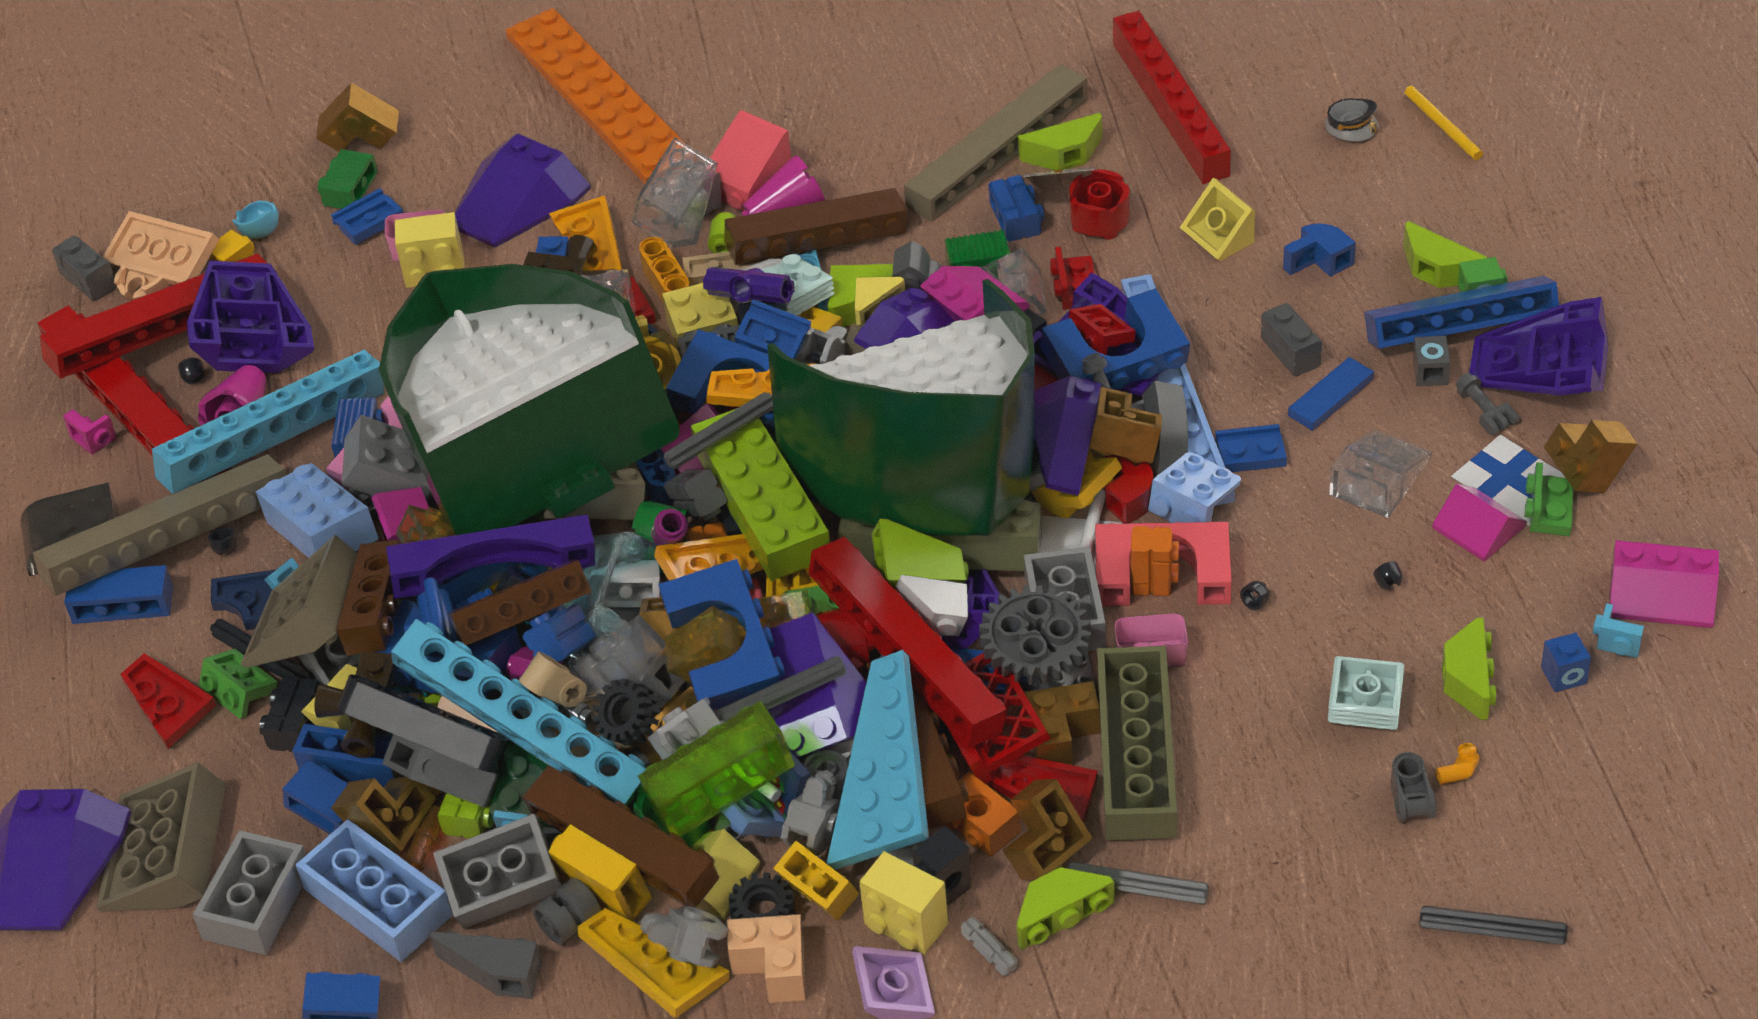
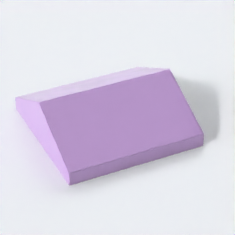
(893, 983)

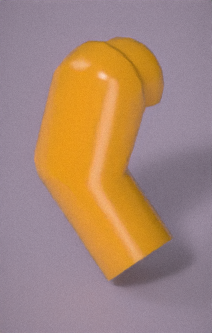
(1463, 766)

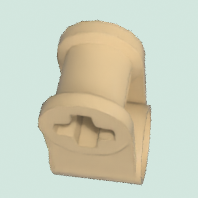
(553, 681)

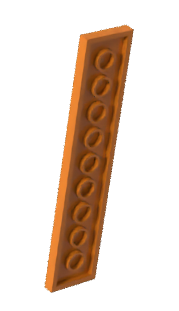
(593, 90)

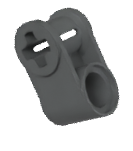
(1411, 793)

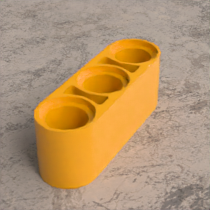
(661, 266)

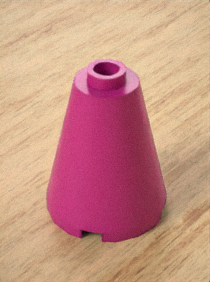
(785, 189)
(234, 392)

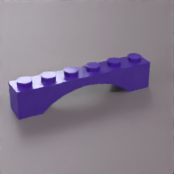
(539, 543)

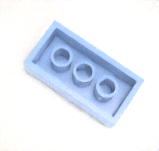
(313, 508)
(374, 890)

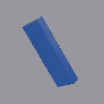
(1330, 393)

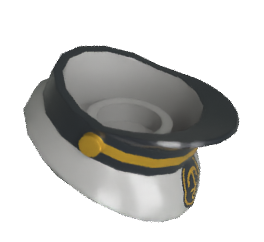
(1352, 119)

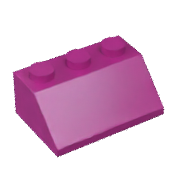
(961, 291)
(1664, 583)

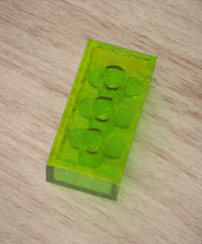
(716, 769)

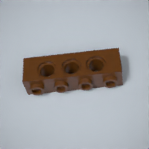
(369, 602)
(519, 602)

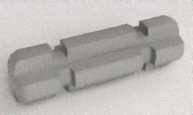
(989, 946)

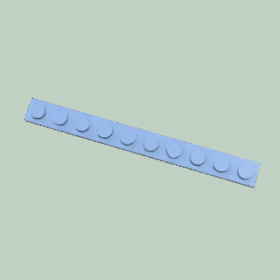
(1199, 433)

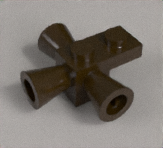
(579, 253)
(361, 736)

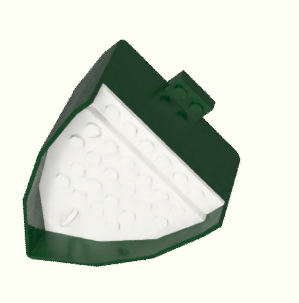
(521, 391)
(916, 427)

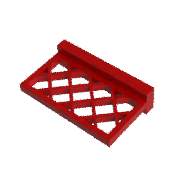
(1014, 747)

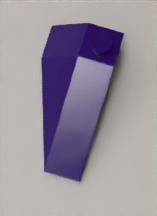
(1064, 429)

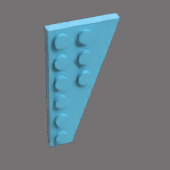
(883, 783)

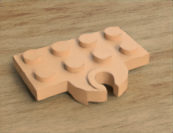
(156, 254)

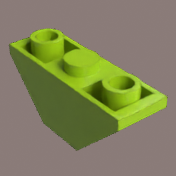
(1062, 144)
(1434, 256)
(1468, 669)
(1060, 902)

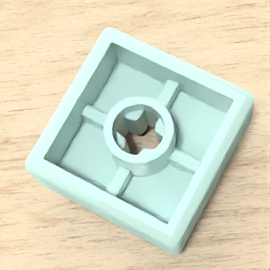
(809, 282)
(1366, 692)

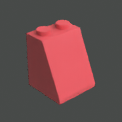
(749, 157)

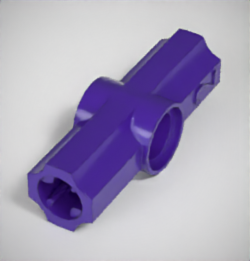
(748, 285)

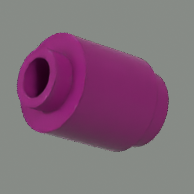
(671, 520)

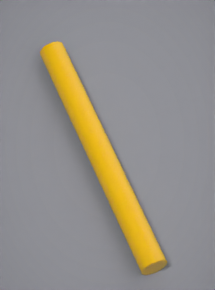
(1443, 122)

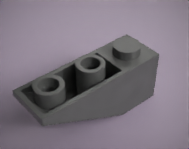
(439, 771)
(497, 964)

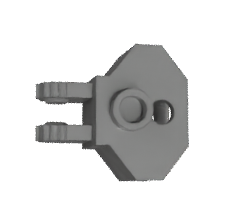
(822, 346)
(683, 727)
(813, 814)
(686, 934)

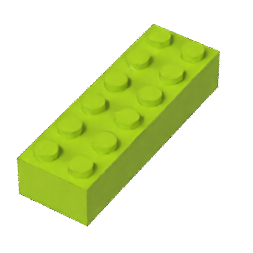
(764, 498)

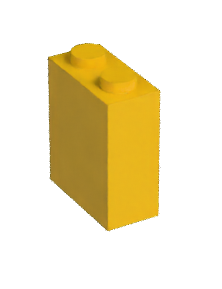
(606, 873)

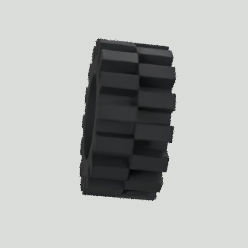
(610, 708)
(761, 890)

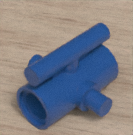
(433, 608)

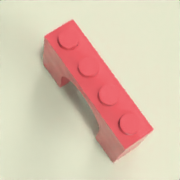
(1201, 545)

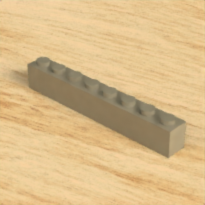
(994, 143)
(155, 526)

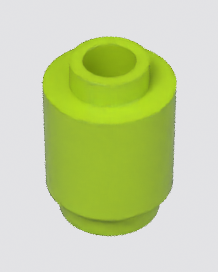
(716, 234)

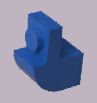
(1320, 245)

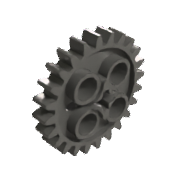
(1035, 634)

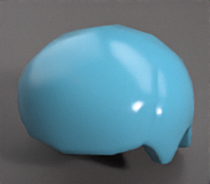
(257, 219)

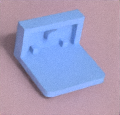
(1190, 489)

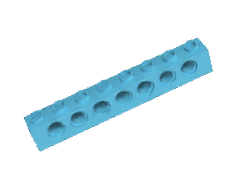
(265, 422)
(426, 638)

